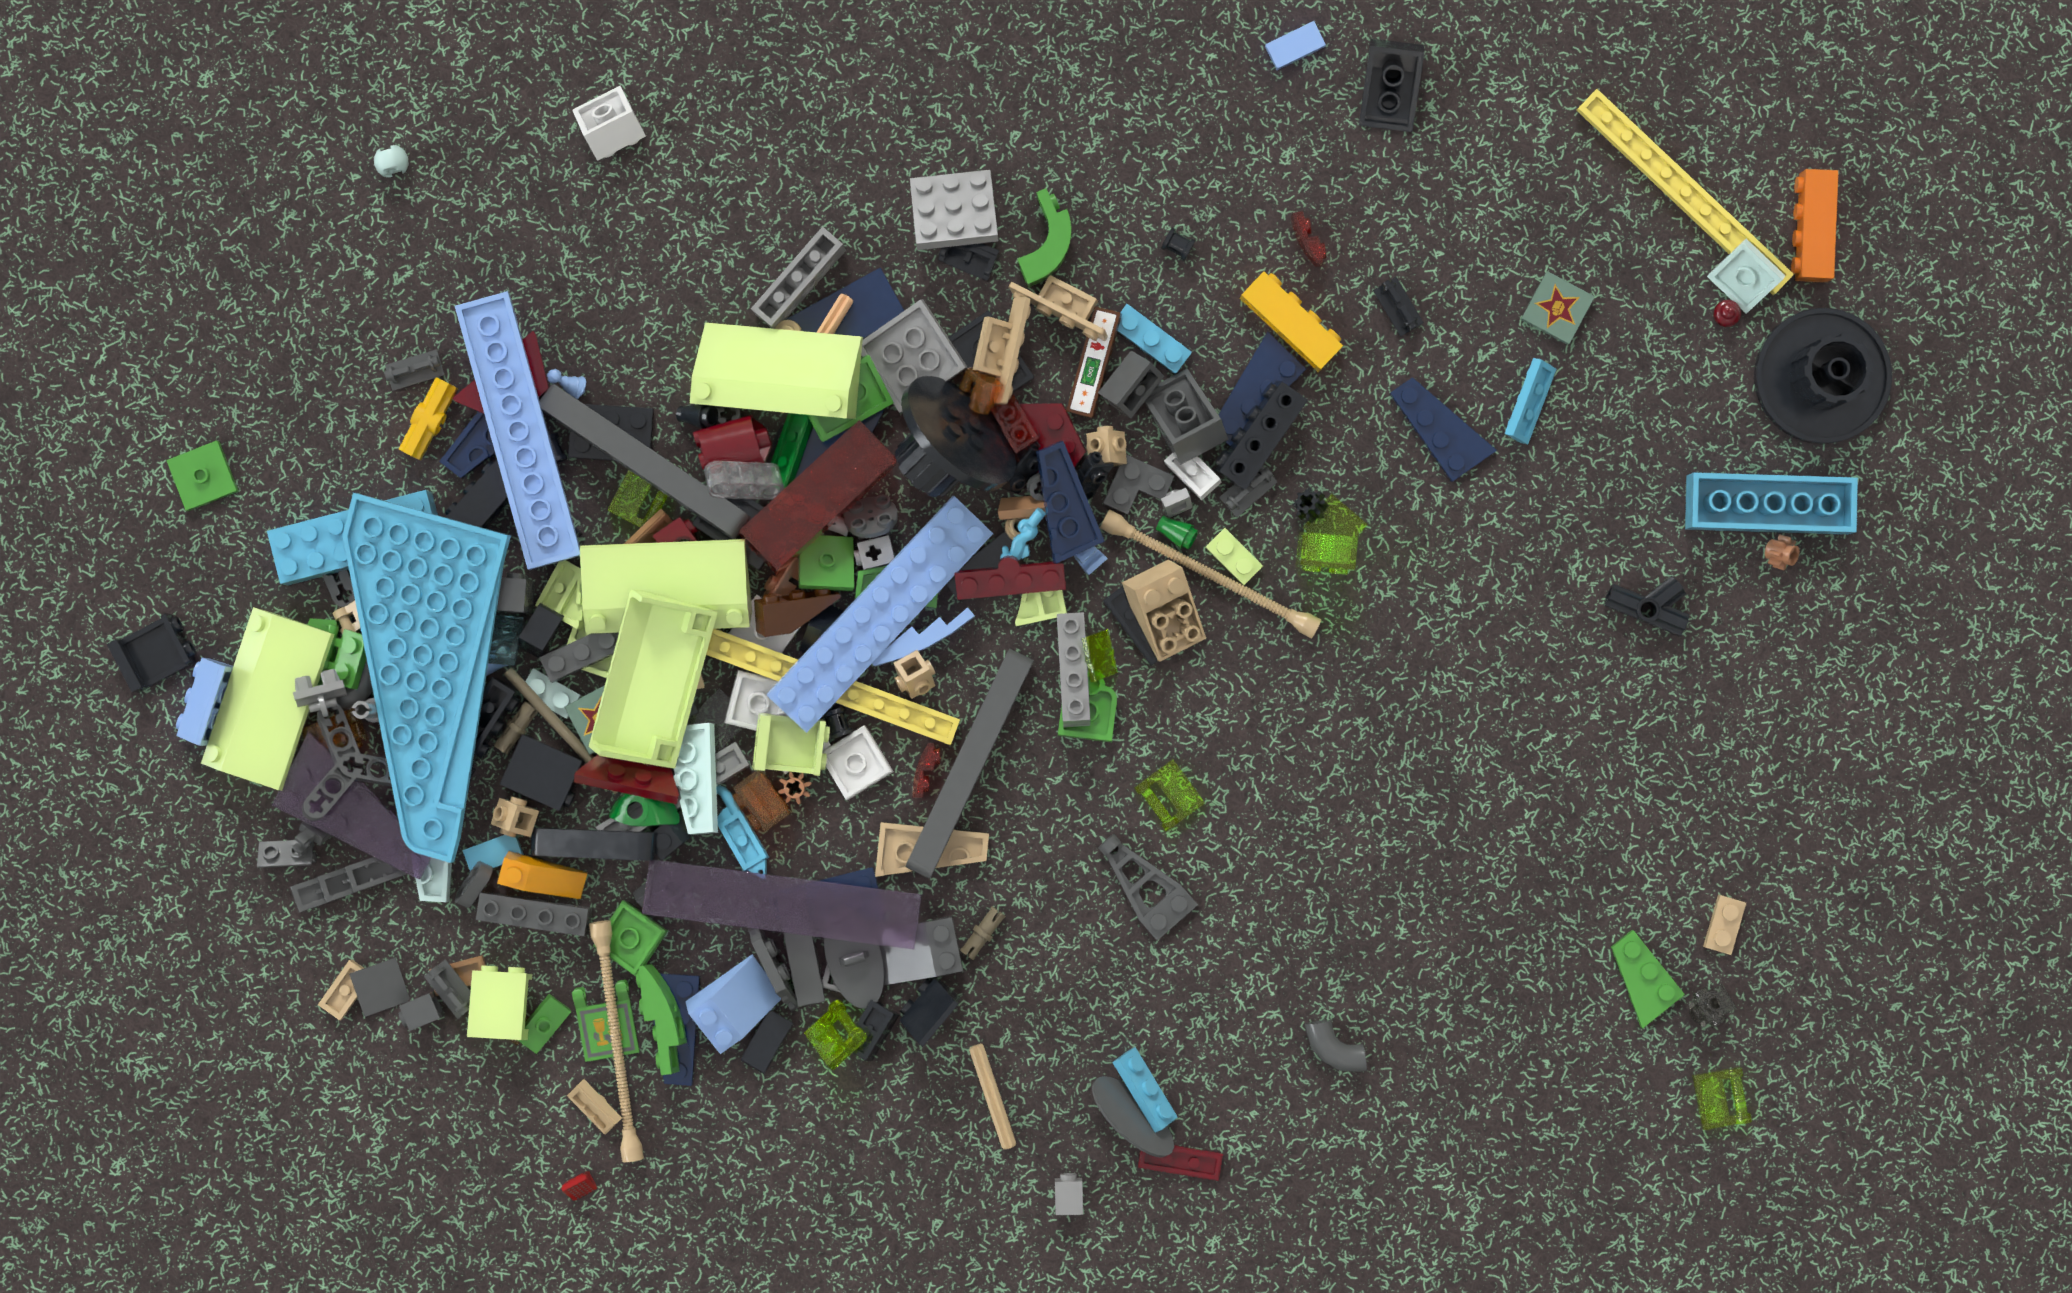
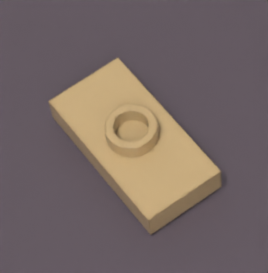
(594, 1106)

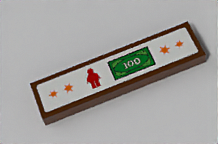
(1093, 364)

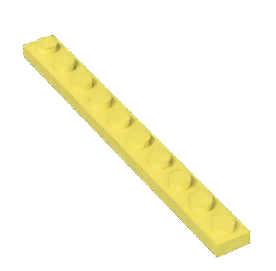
(1671, 178)
(857, 696)

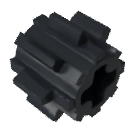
(1316, 510)

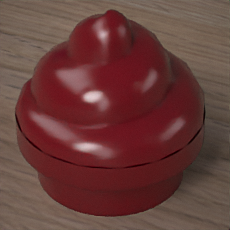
(1727, 313)

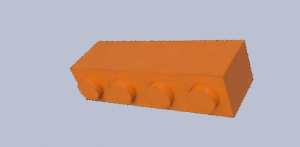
(1815, 225)

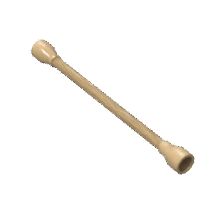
(1303, 622)
(631, 1146)

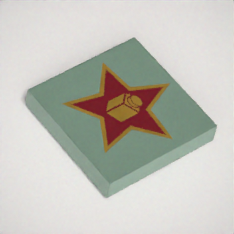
(1557, 308)
(583, 715)

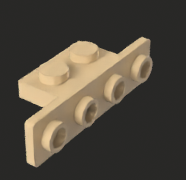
(1066, 303)
(1000, 346)

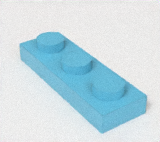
(1152, 339)
(1530, 401)
(1145, 1089)

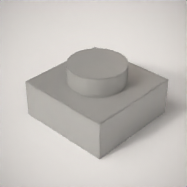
(1176, 502)

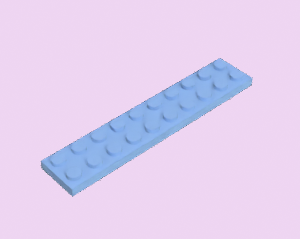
(518, 430)
(879, 614)

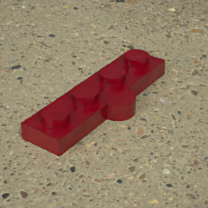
(1010, 579)

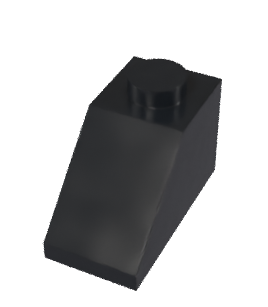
(670, 838)

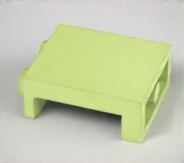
(787, 747)
(498, 1003)

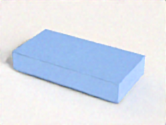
(1295, 45)

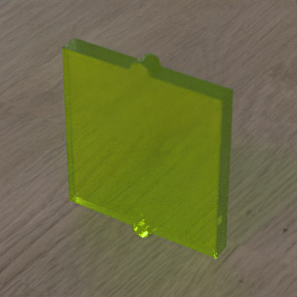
(1337, 520)
(1099, 655)

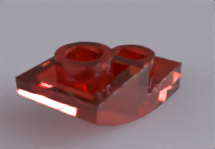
(1311, 246)
(1015, 424)
(927, 761)

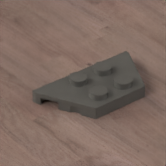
(777, 974)

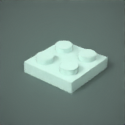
(1746, 276)

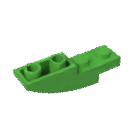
(661, 1006)

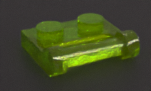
(631, 498)
(1176, 788)
(829, 1041)
(1713, 1102)

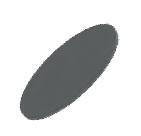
(855, 970)
(1127, 1118)

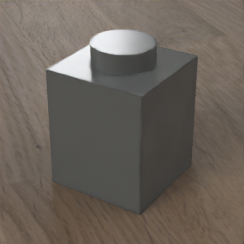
(420, 1011)

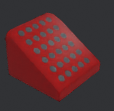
(579, 1186)

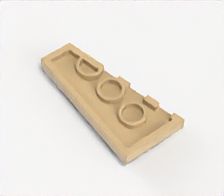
(898, 841)

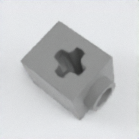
(881, 543)
(1068, 1195)

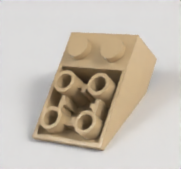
(1164, 609)

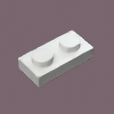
(1194, 475)

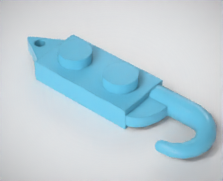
(741, 835)

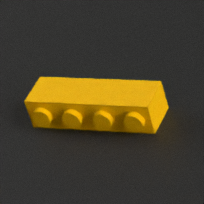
(1291, 321)

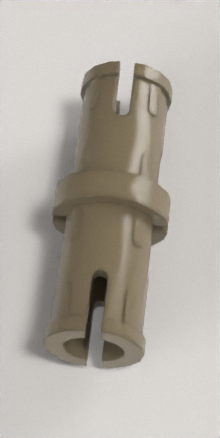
(516, 727)
(982, 933)

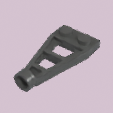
(1168, 910)

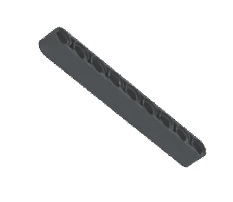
(643, 461)
(969, 763)

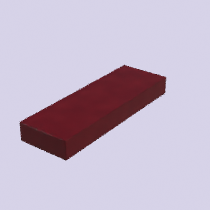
(1185, 1162)

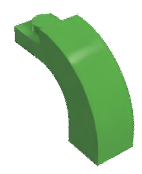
(1049, 257)

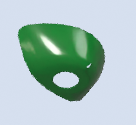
(654, 811)

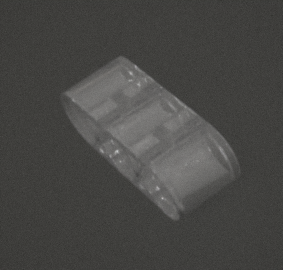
(743, 480)

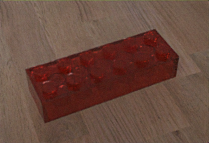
(818, 497)

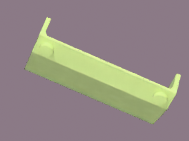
(777, 370)
(691, 571)
(652, 679)
(258, 713)

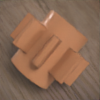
(1782, 552)
(787, 789)

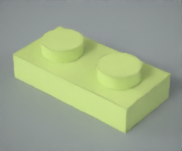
(1234, 556)

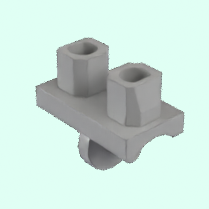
(320, 696)

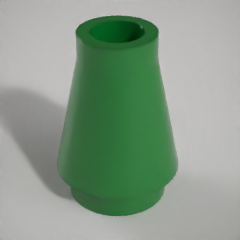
(1178, 532)

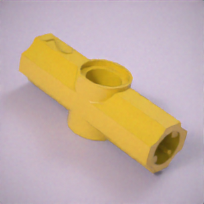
(427, 418)

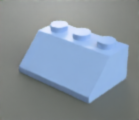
(203, 701)

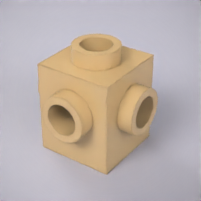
(1108, 443)
(914, 674)
(514, 817)

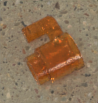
(984, 391)

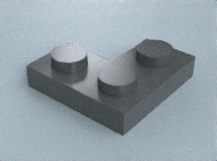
(1134, 477)

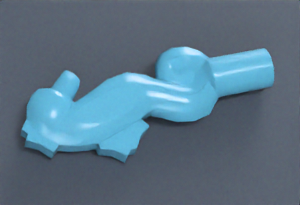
(1028, 531)

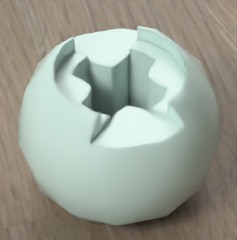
(391, 161)

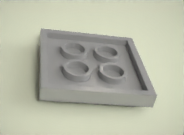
(953, 209)
(911, 348)

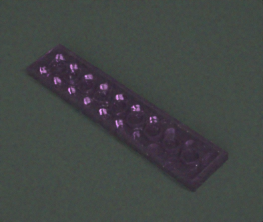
(782, 904)

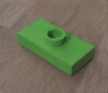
(544, 1022)

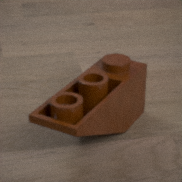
(787, 613)

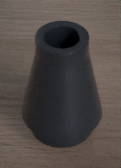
(698, 415)

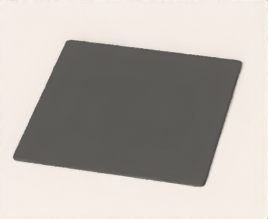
(379, 987)

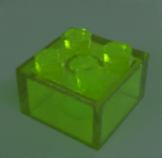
(1328, 551)

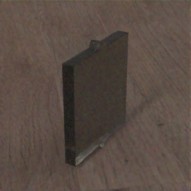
(714, 712)

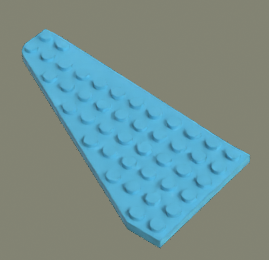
(427, 628)

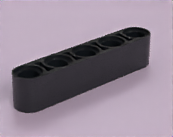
(593, 844)

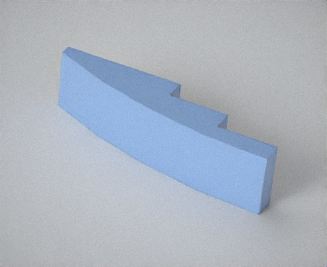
(912, 641)

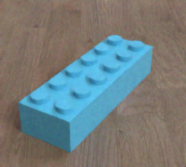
(1771, 503)
(317, 545)

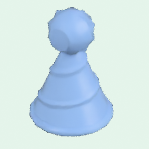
(572, 385)

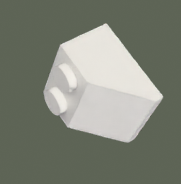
(608, 123)

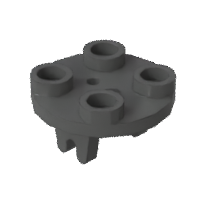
(871, 517)

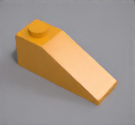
(541, 876)

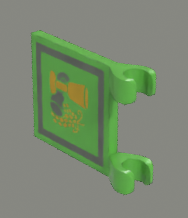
(595, 1028)

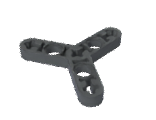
(339, 772)

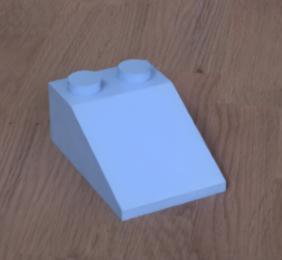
(733, 1003)

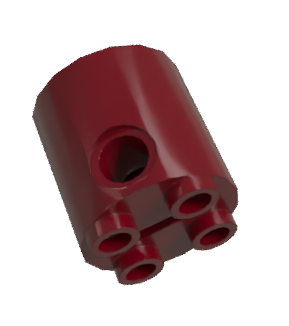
(734, 441)

